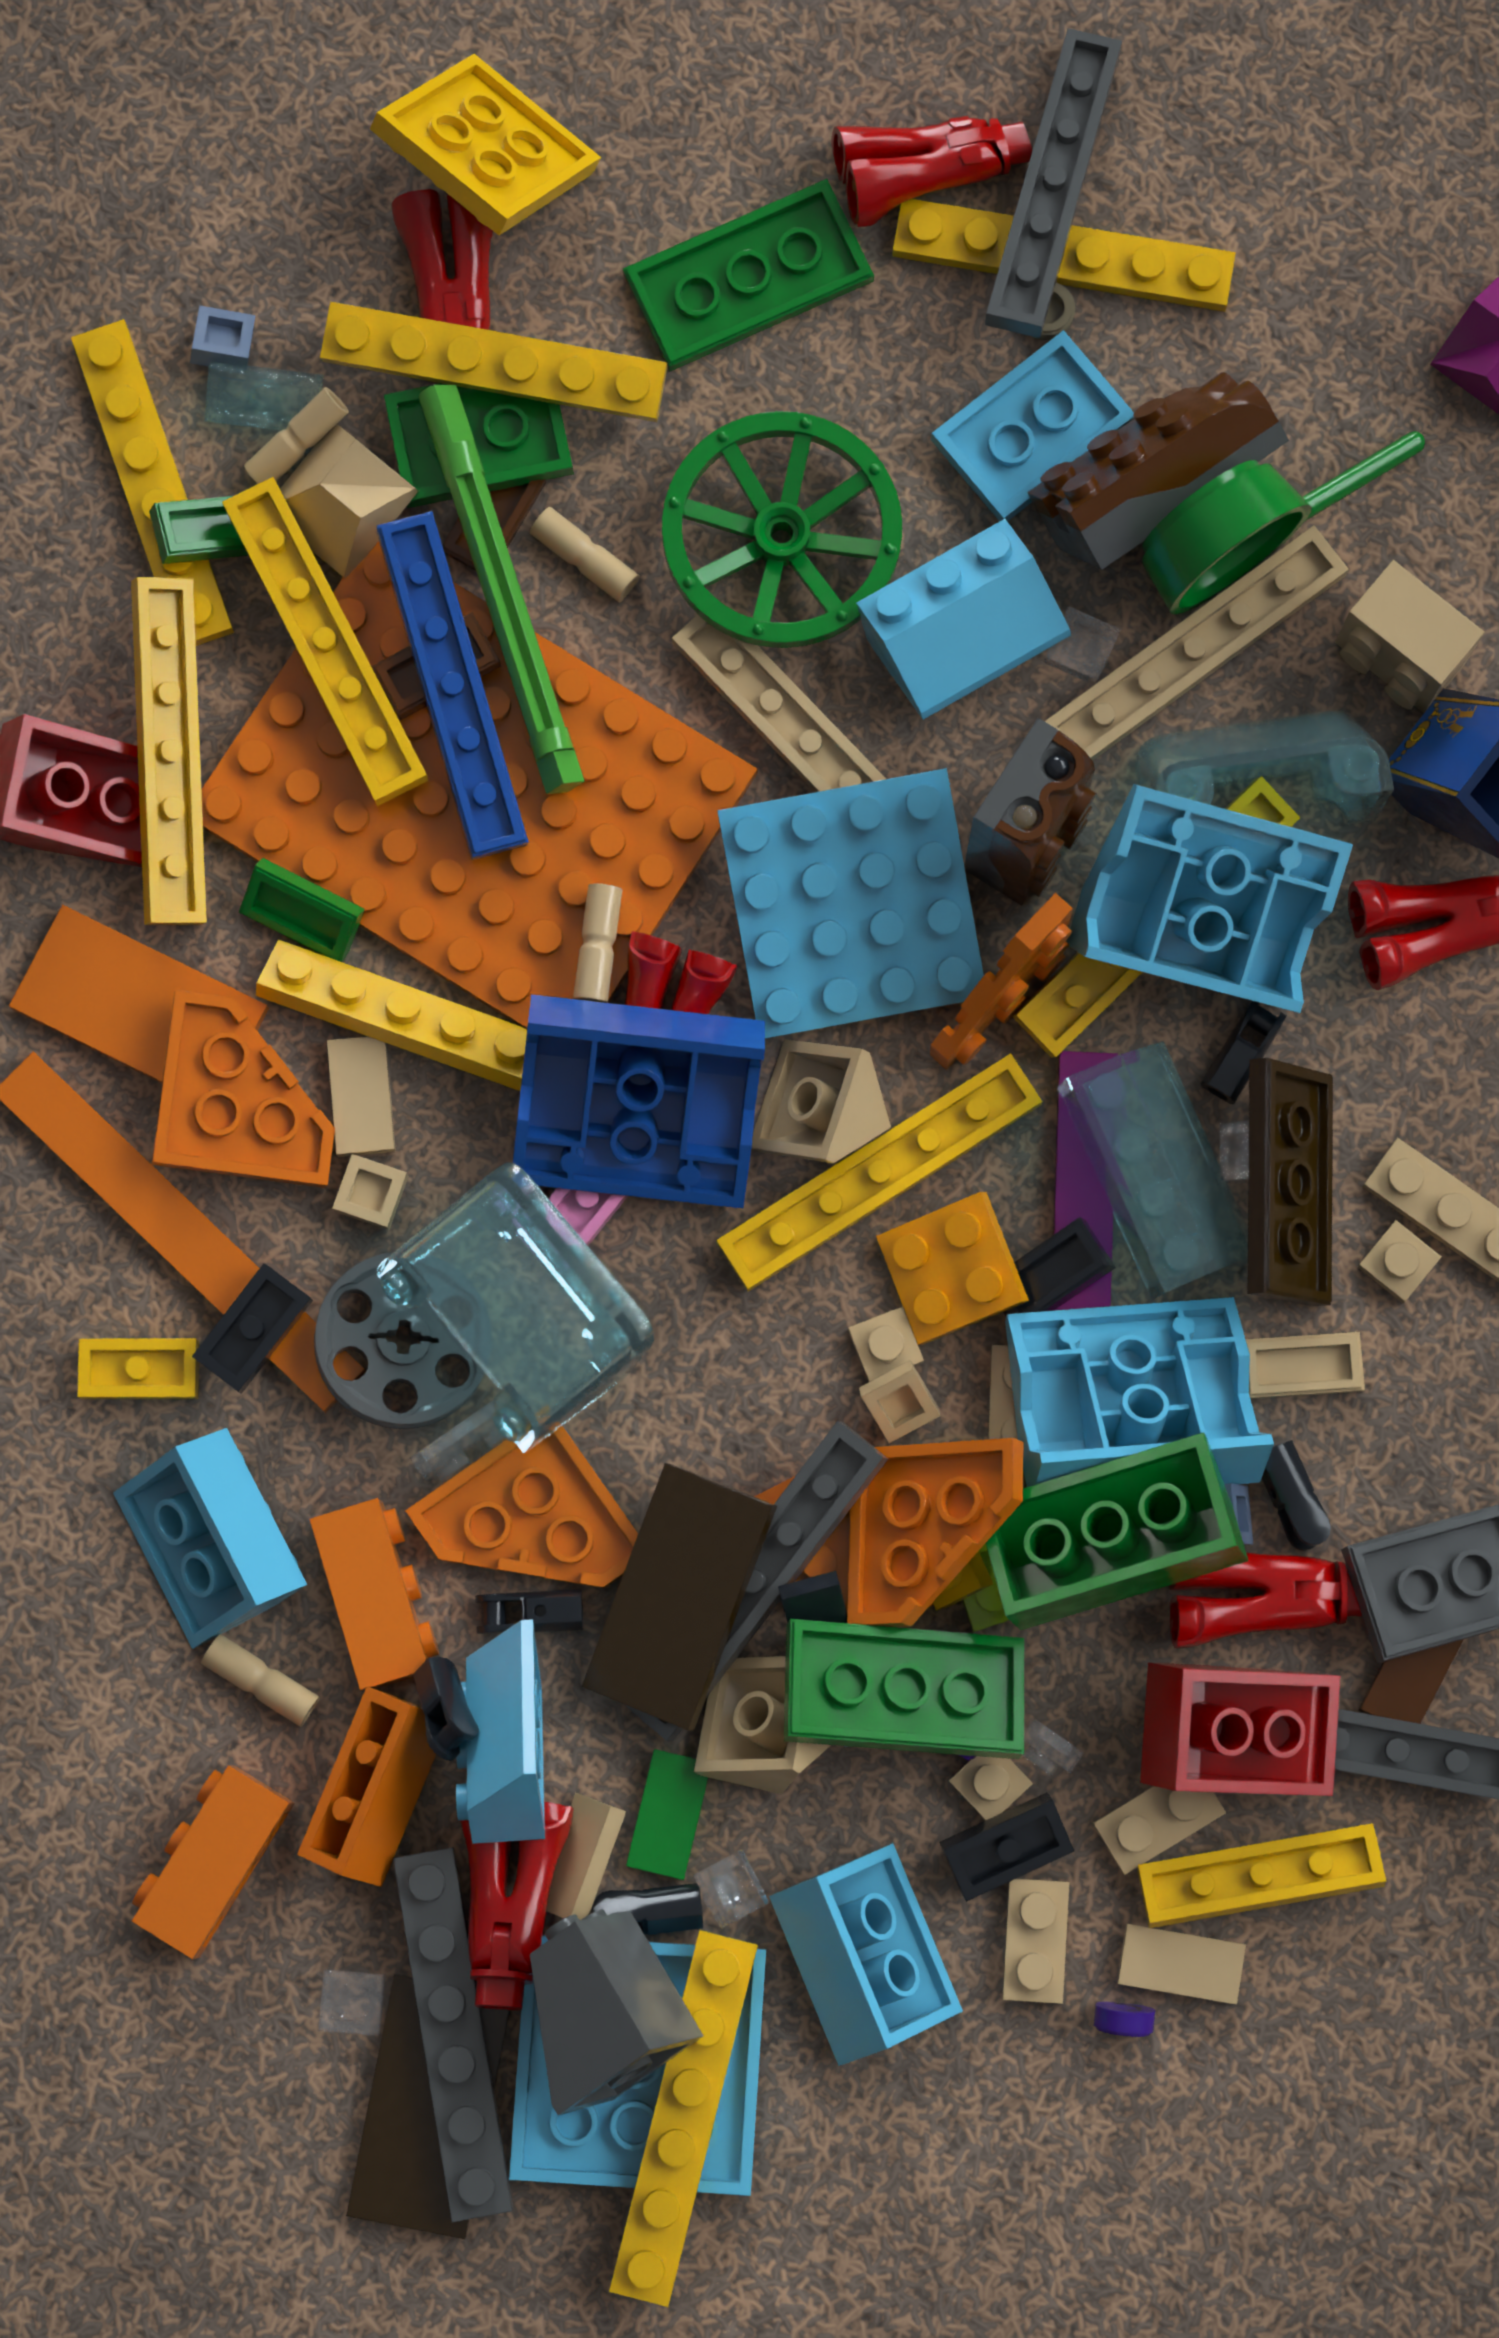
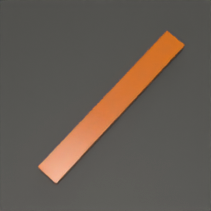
(156, 1210)

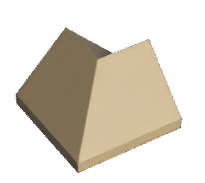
(342, 497)
(820, 1103)
(745, 1729)

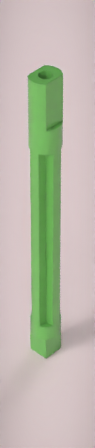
(500, 587)

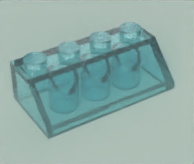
(1156, 1168)

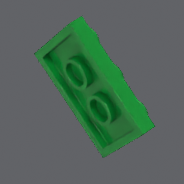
(513, 435)

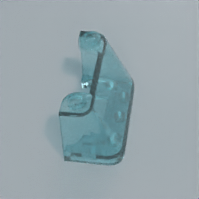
(1330, 746)
(522, 1302)

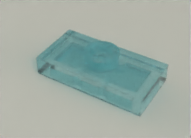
(257, 395)

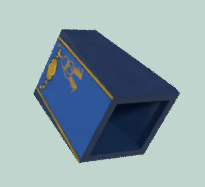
(1451, 768)

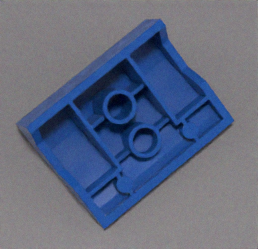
(638, 1100)

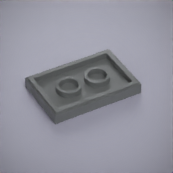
(1428, 1583)

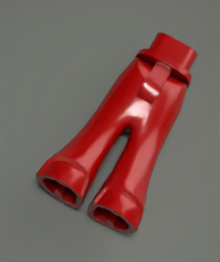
(900, 164)
(455, 300)
(1466, 905)
(652, 968)
(1295, 1596)
(510, 1928)

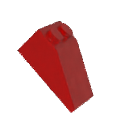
(69, 791)
(1239, 1730)

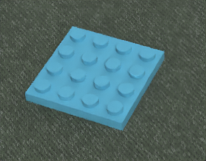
(852, 902)
(609, 2139)

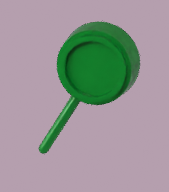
(1243, 521)

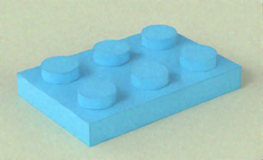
(1030, 423)

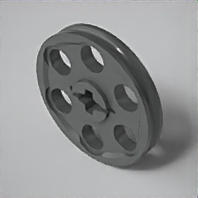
(384, 1364)

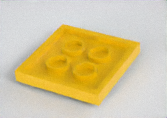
(485, 144)

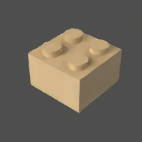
(1407, 638)

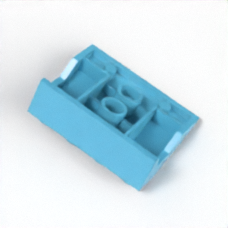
(1208, 897)
(1132, 1380)

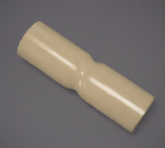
(301, 433)
(579, 550)
(598, 937)
(254, 1676)

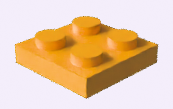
(952, 1268)

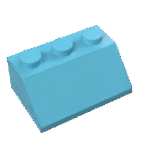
(963, 619)
(209, 1537)
(506, 1756)
(866, 1955)

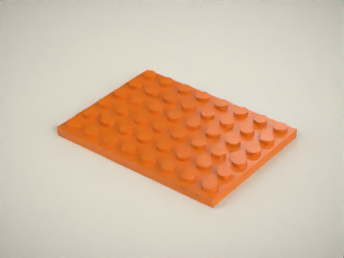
(499, 920)

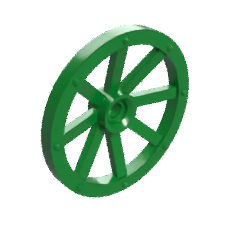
(780, 516)

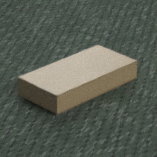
(361, 1096)
(1305, 1365)
(584, 1857)
(1181, 1964)

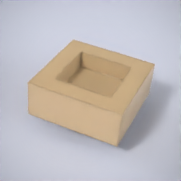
(370, 1192)
(1399, 1261)
(885, 1343)
(899, 1401)
(990, 1784)

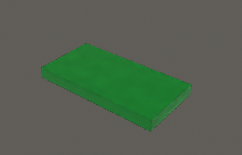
(748, 275)
(904, 1689)

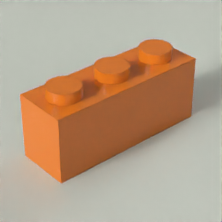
(373, 1592)
(370, 1789)
(210, 1860)

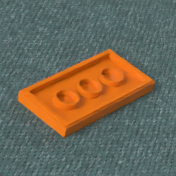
(112, 991)

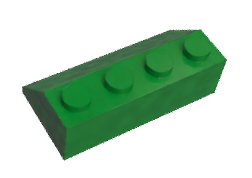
(1115, 1533)

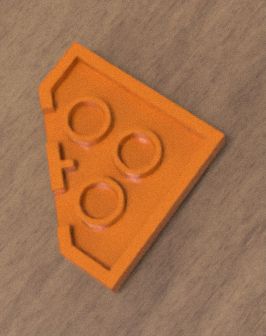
(1030, 954)
(234, 1101)
(529, 1515)
(926, 1522)

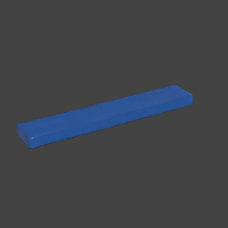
(452, 685)

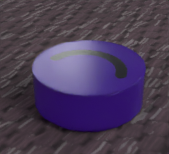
(1124, 2019)

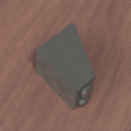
(604, 2009)

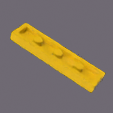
(1261, 1875)

